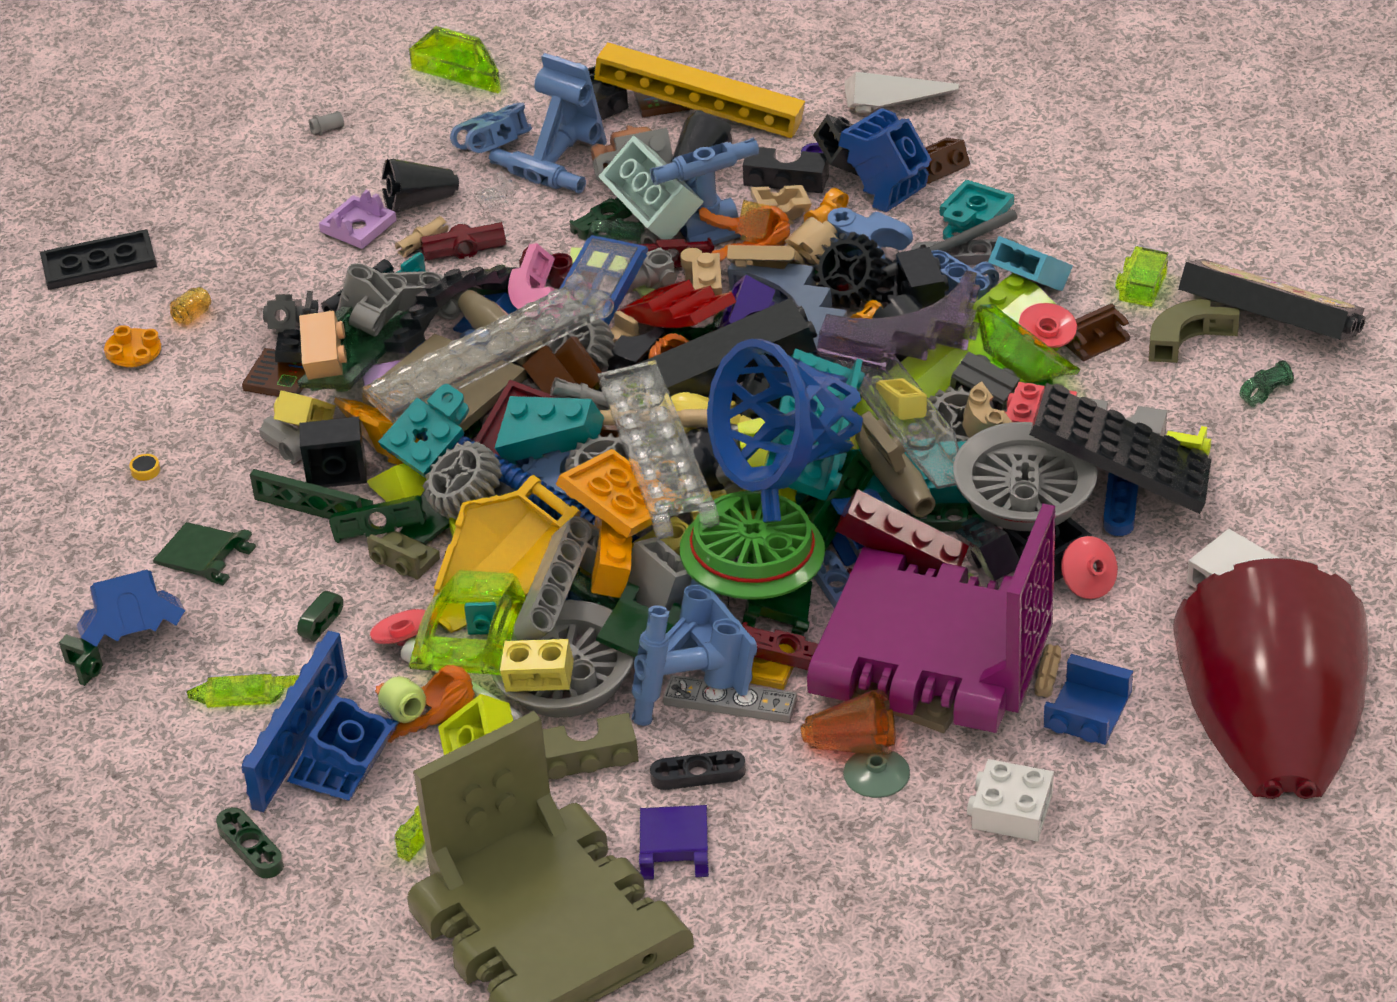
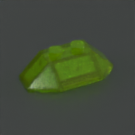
(456, 58)
(1019, 349)

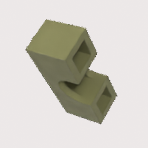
(610, 747)

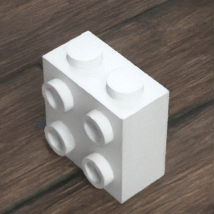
(1221, 556)
(1011, 799)

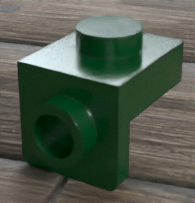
(82, 656)

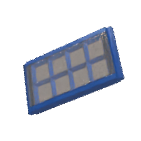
(609, 267)

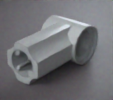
(283, 437)

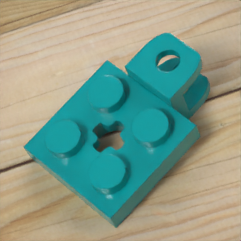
(973, 205)
(440, 422)

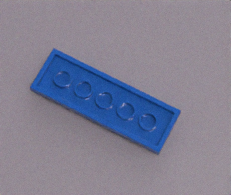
(294, 721)

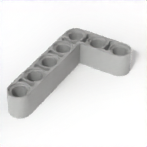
(569, 548)

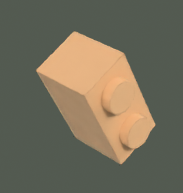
(322, 345)

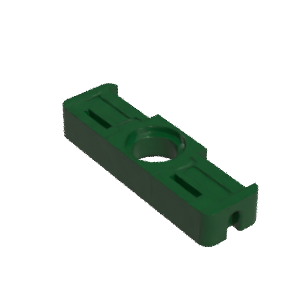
(612, 205)
(397, 514)

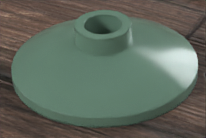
(876, 774)

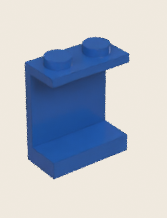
(1089, 700)

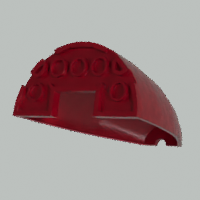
(1276, 671)

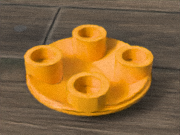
(132, 346)

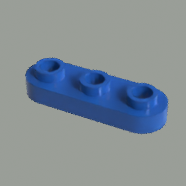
(1120, 506)

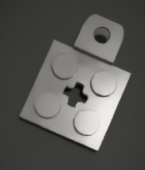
(656, 139)

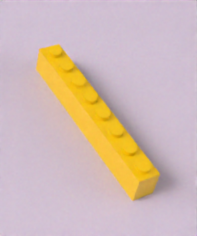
(699, 90)

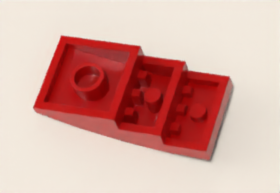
(677, 305)

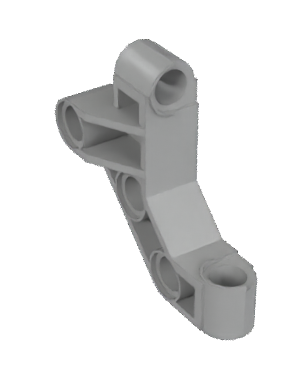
(380, 295)

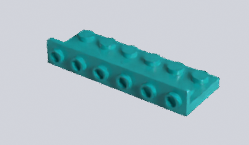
(821, 475)

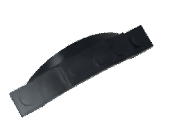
(436, 296)

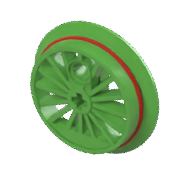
(780, 553)

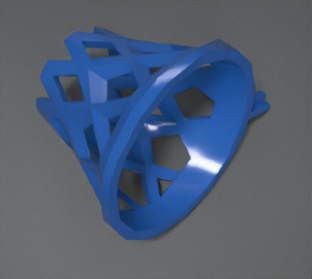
(791, 459)

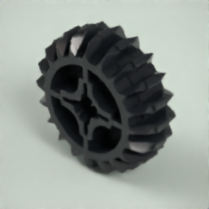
(866, 264)

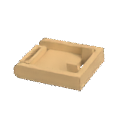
(763, 256)

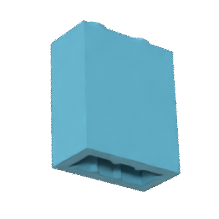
(1030, 263)

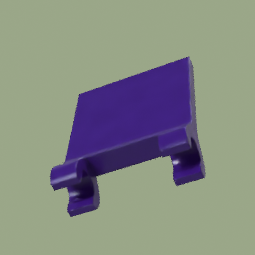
(673, 835)

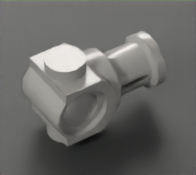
(655, 271)

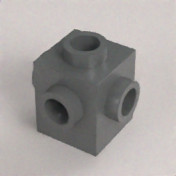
(292, 308)

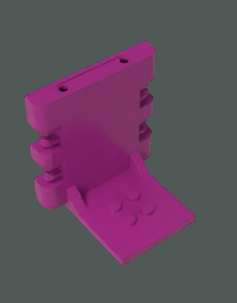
(940, 633)

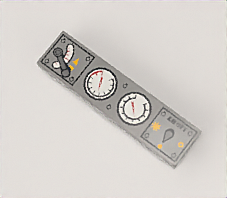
(758, 702)

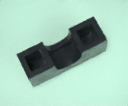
(764, 170)
(988, 547)

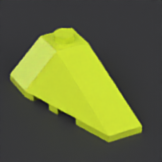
(397, 483)

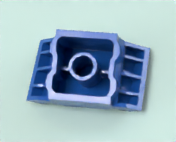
(887, 157)
(126, 607)
(342, 749)

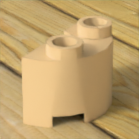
(790, 199)
(810, 237)
(978, 412)

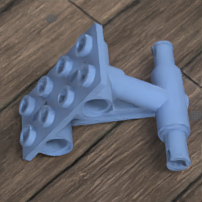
(570, 118)
(698, 172)
(702, 639)

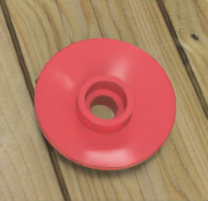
(1049, 323)
(1079, 570)
(397, 627)

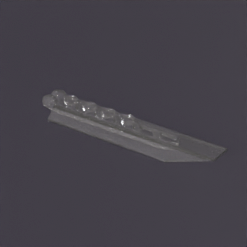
(926, 440)

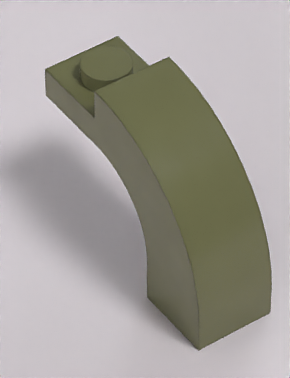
(1186, 321)

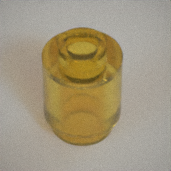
(190, 305)

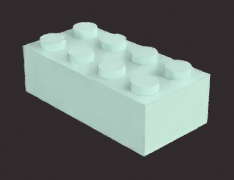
(658, 207)

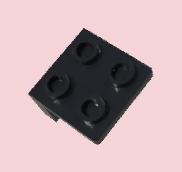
(289, 341)

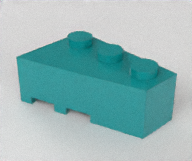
(546, 425)

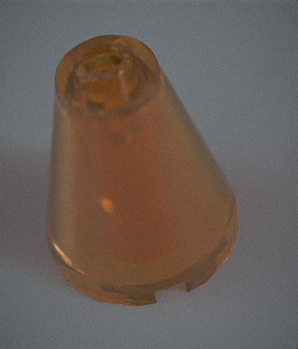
(853, 726)

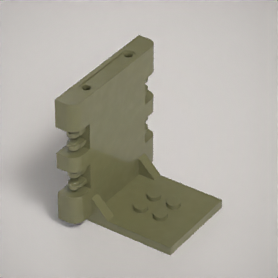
(530, 881)

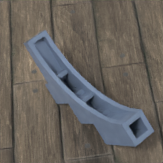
(793, 283)

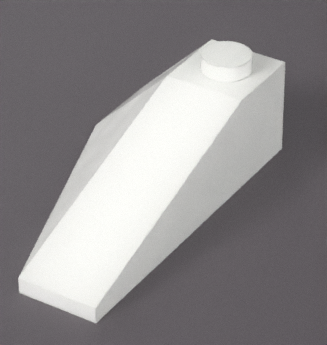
(879, 91)

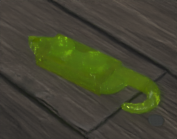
(241, 690)

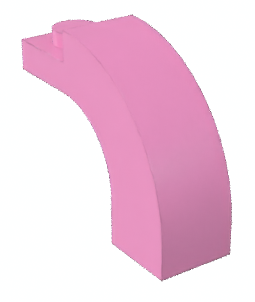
(529, 280)

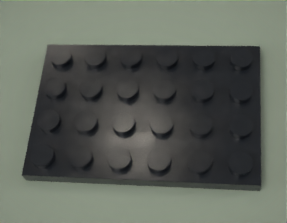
(1122, 447)

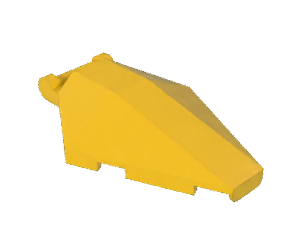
(501, 537)

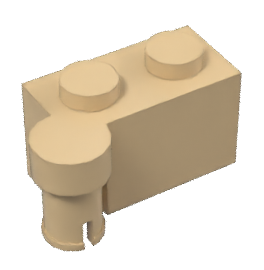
(702, 269)

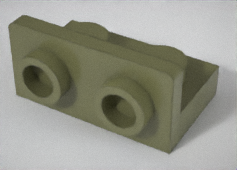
(402, 554)

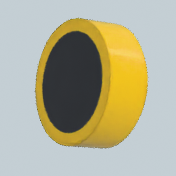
(144, 467)

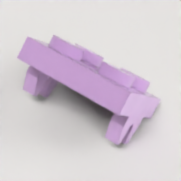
(355, 210)

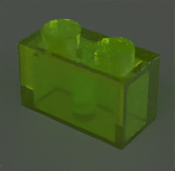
(1142, 276)

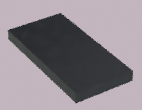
(98, 259)

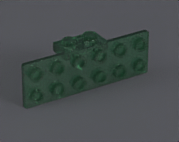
(361, 353)

